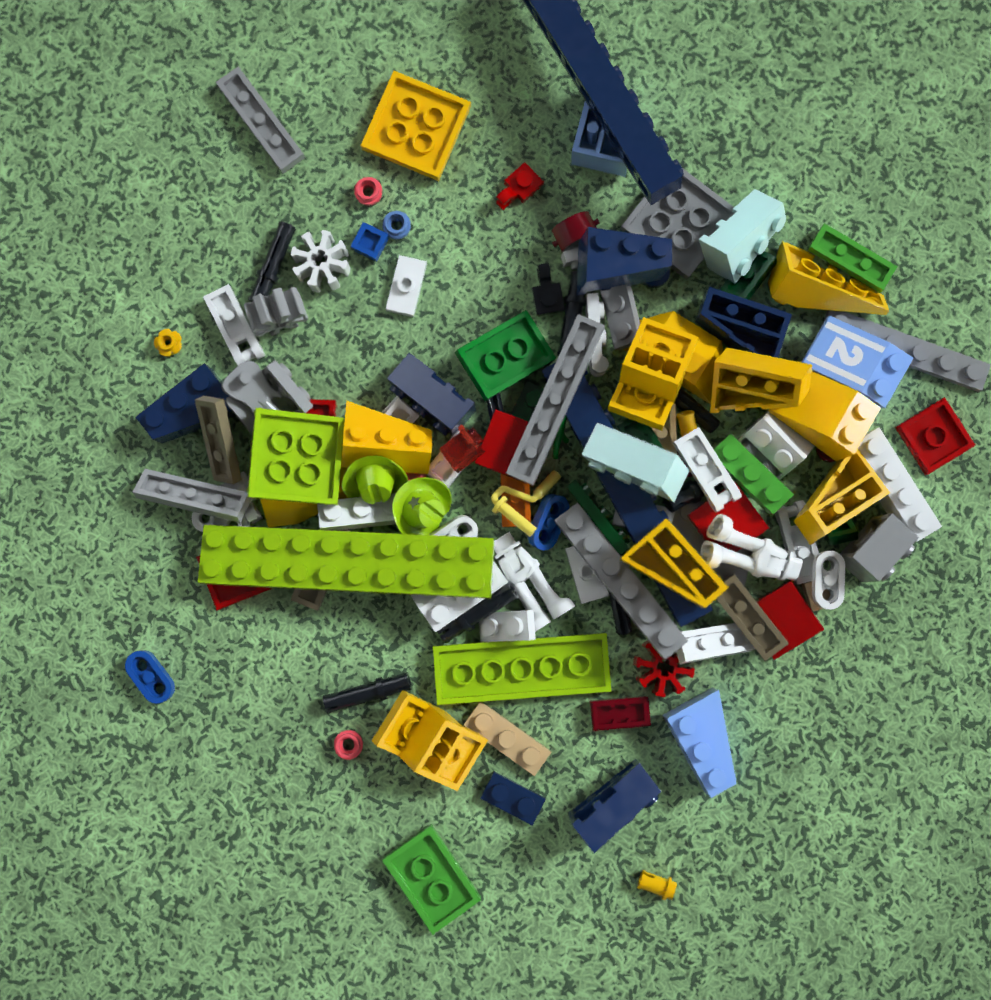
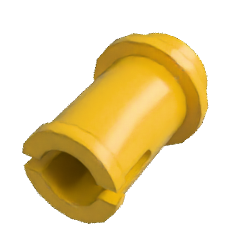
(686, 421)
(657, 885)

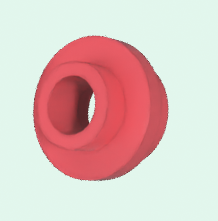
(368, 182)
(340, 749)

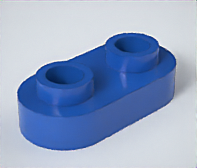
(545, 521)
(147, 679)

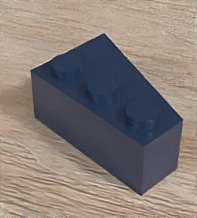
(176, 410)
(614, 805)

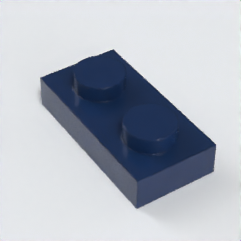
(513, 798)

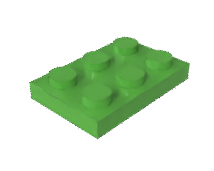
(431, 879)

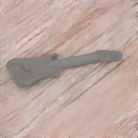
(249, 386)

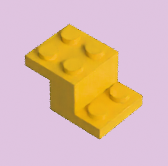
(652, 373)
(429, 740)

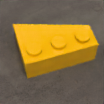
(757, 380)
(383, 435)
(842, 494)
(676, 565)

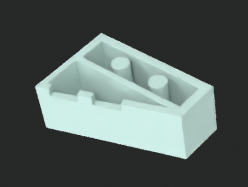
(743, 235)
(635, 462)

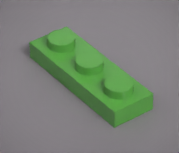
(852, 258)
(752, 475)

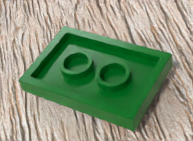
(505, 355)

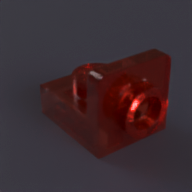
(463, 448)

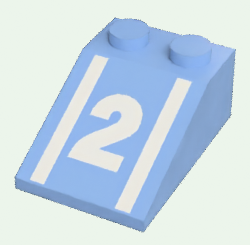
(858, 360)

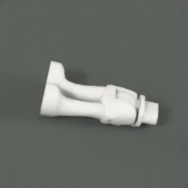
(766, 557)
(518, 567)

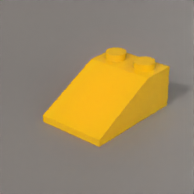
(831, 417)

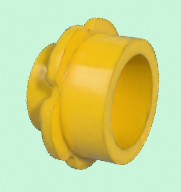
(174, 346)

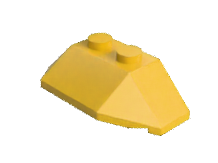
(700, 368)

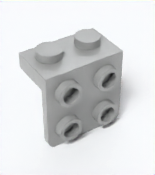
(278, 378)

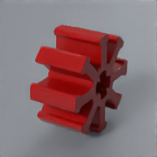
(656, 673)

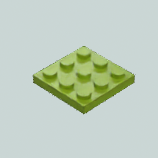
(295, 457)

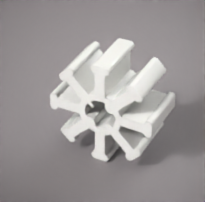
(315, 254)

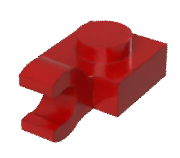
(520, 185)

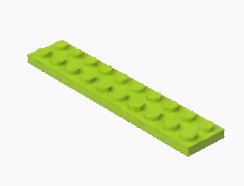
(347, 561)

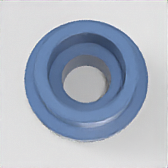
(395, 216)

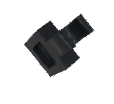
(547, 296)

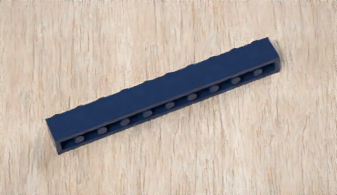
(608, 97)
(629, 500)

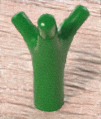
(559, 437)

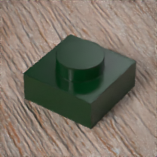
(842, 534)

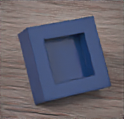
(369, 241)

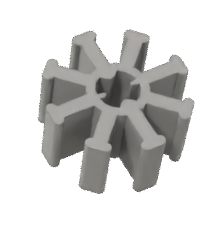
(275, 311)

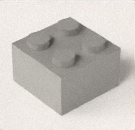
(878, 548)

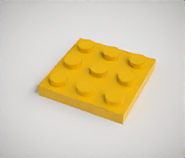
(416, 125)

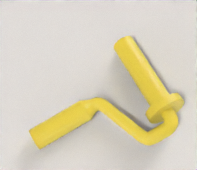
(510, 513)

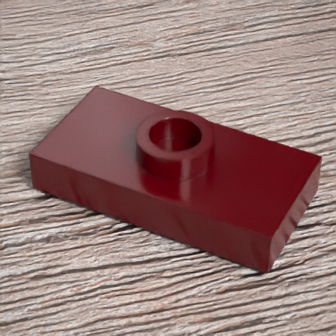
(620, 713)

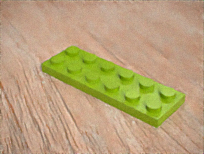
(522, 668)

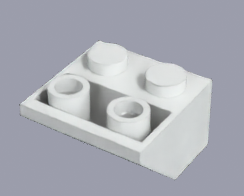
(775, 445)

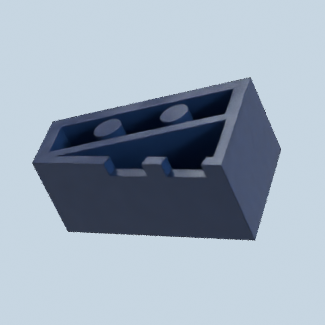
(620, 259)
(743, 323)
(430, 395)

